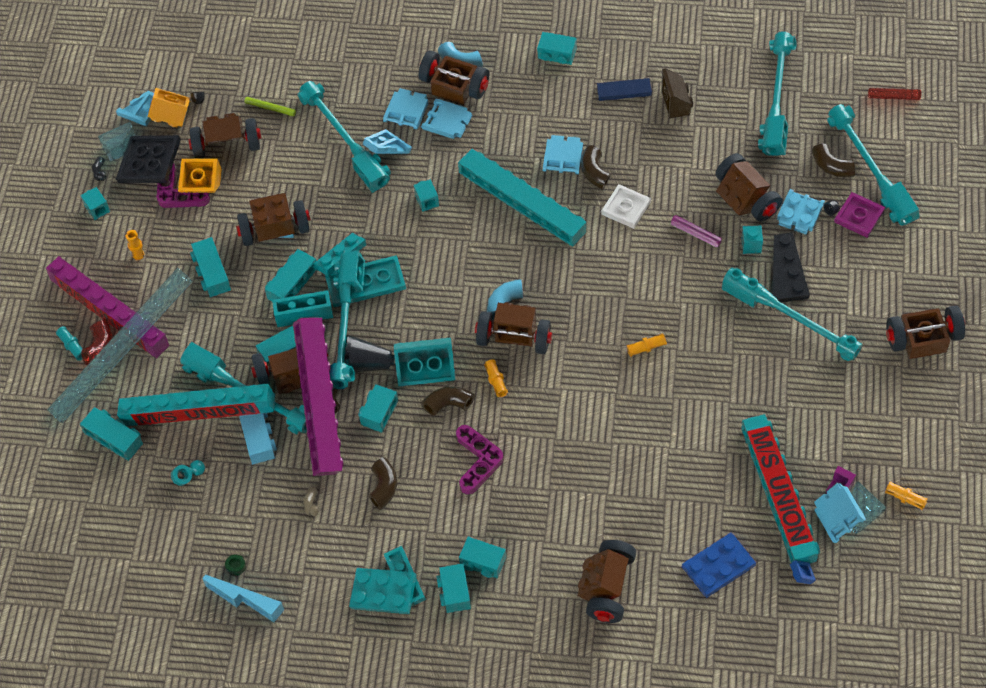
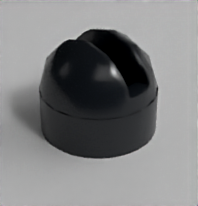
(197, 97)
(835, 207)

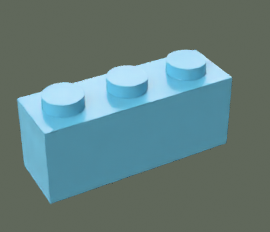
(257, 437)

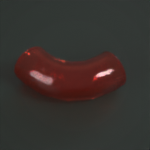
(101, 337)

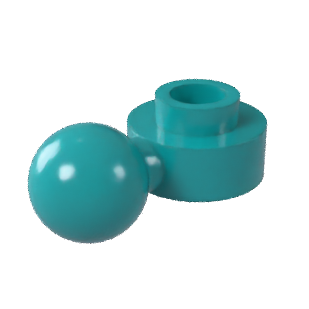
(196, 468)

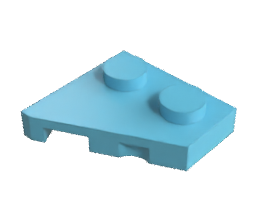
(138, 109)
(386, 143)

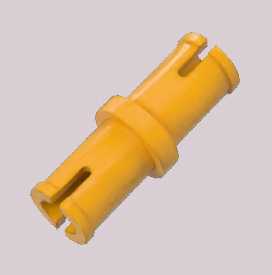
(135, 245)
(646, 345)
(495, 378)
(906, 495)

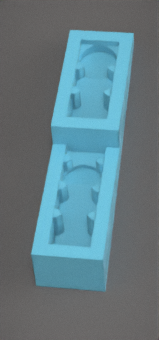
(235, 595)

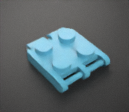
(406, 108)
(448, 120)
(562, 154)
(800, 212)
(838, 511)

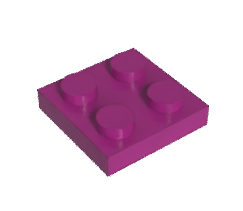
(859, 214)

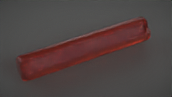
(892, 93)

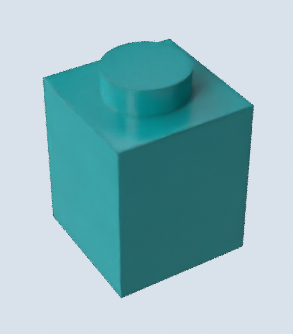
(426, 195)
(95, 203)
(752, 239)

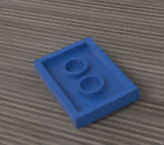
(718, 565)

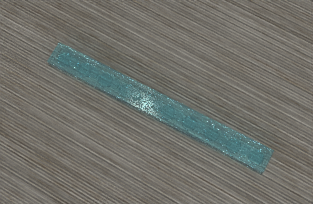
(119, 345)

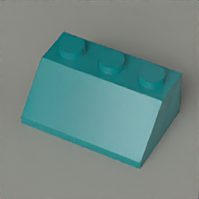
(424, 362)

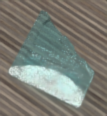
(869, 505)

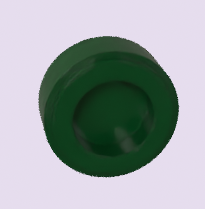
(235, 565)

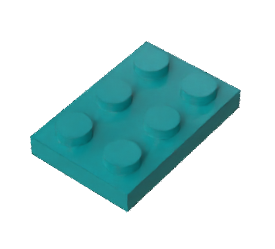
(383, 590)

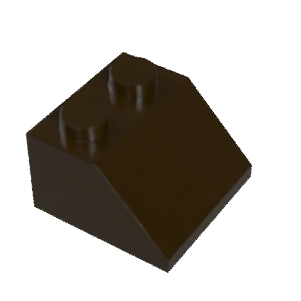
(675, 94)

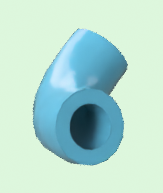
(448, 49)
(504, 293)

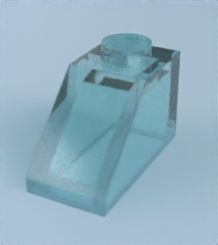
(116, 140)

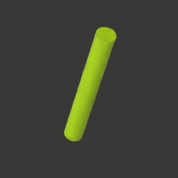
(270, 106)

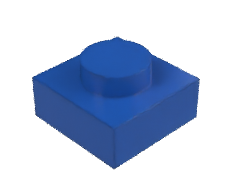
(802, 572)

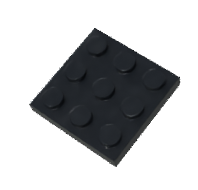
(148, 159)

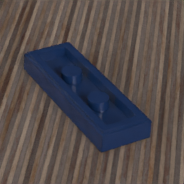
(624, 89)

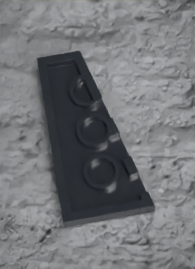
(788, 274)

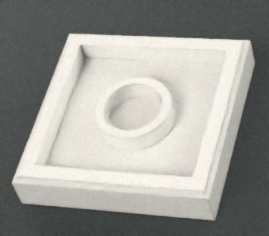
(626, 206)

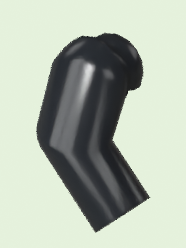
(96, 169)

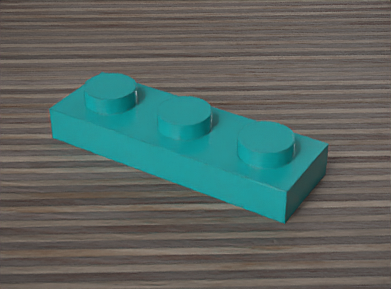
(326, 263)
(398, 561)

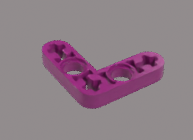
(170, 191)
(483, 461)

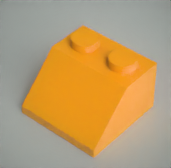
(168, 107)
(199, 175)

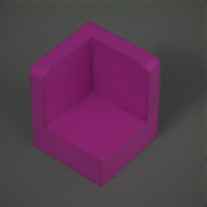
(843, 477)

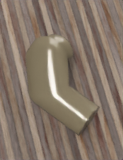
(309, 497)

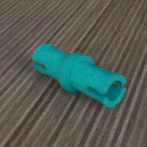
(70, 343)

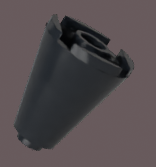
(367, 356)

